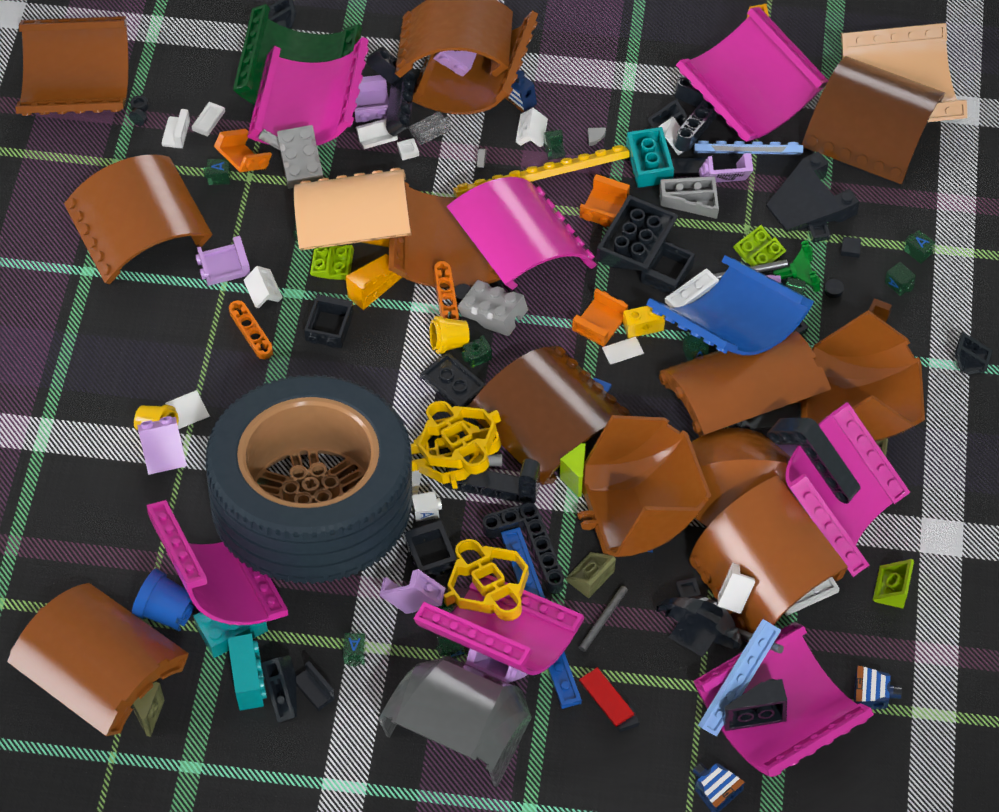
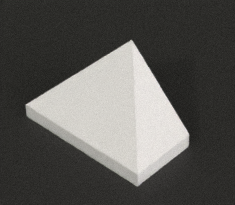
(670, 131)

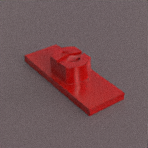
(606, 697)

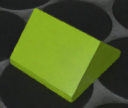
(572, 469)
(893, 583)

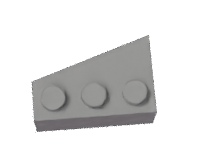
(690, 195)

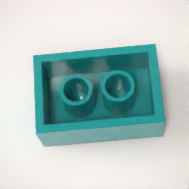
(649, 156)
(216, 633)
(247, 671)

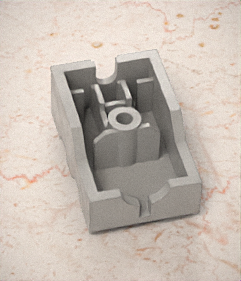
(299, 155)
(493, 307)

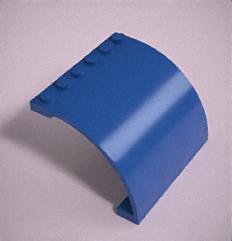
(741, 312)

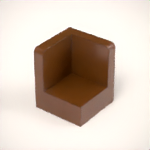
(880, 309)

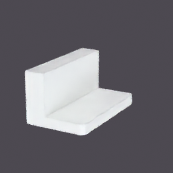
(531, 127)
(176, 130)
(374, 134)
(262, 286)
(735, 590)

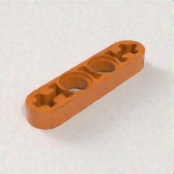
(445, 294)
(253, 328)

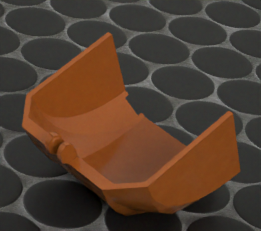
(872, 372)
(641, 485)

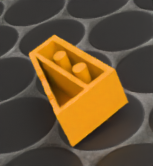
(370, 282)

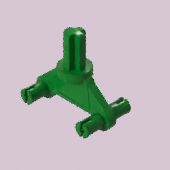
(801, 268)

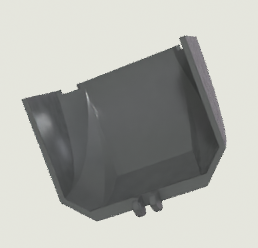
(460, 711)

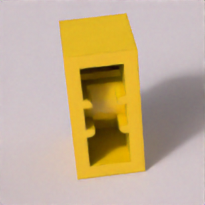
(642, 322)

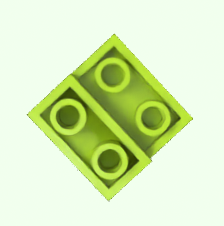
(759, 247)
(332, 262)

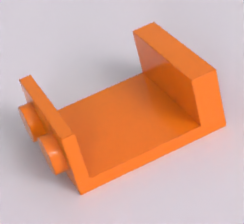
(233, 148)
(604, 200)
(600, 318)

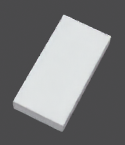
(208, 119)

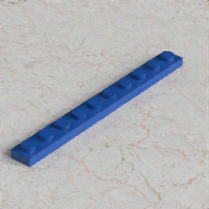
(559, 671)

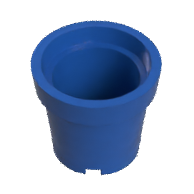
(163, 601)

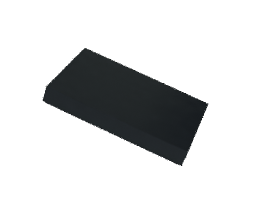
(452, 380)

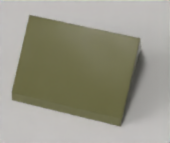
(592, 573)
(149, 708)

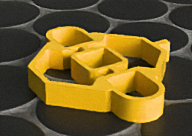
(462, 446)
(457, 475)
(492, 591)

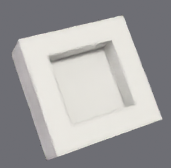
(408, 149)

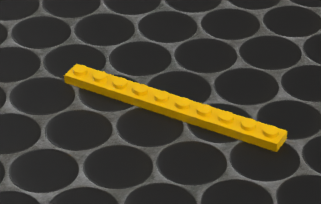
(551, 169)

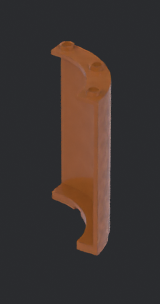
(736, 387)
(94, 656)

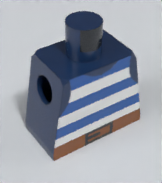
(523, 93)
(874, 688)
(717, 786)

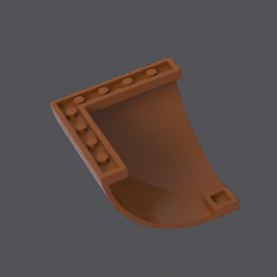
(734, 464)

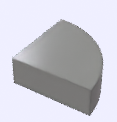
(595, 135)
(481, 157)

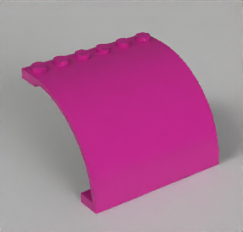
(755, 77)
(308, 94)
(516, 227)
(878, 480)
(215, 578)
(525, 643)
(814, 706)

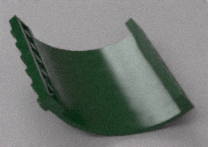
(295, 46)

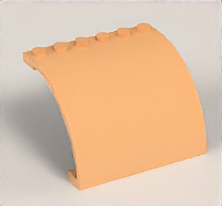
(914, 54)
(351, 209)

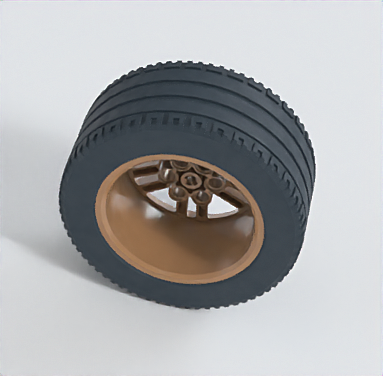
(305, 522)

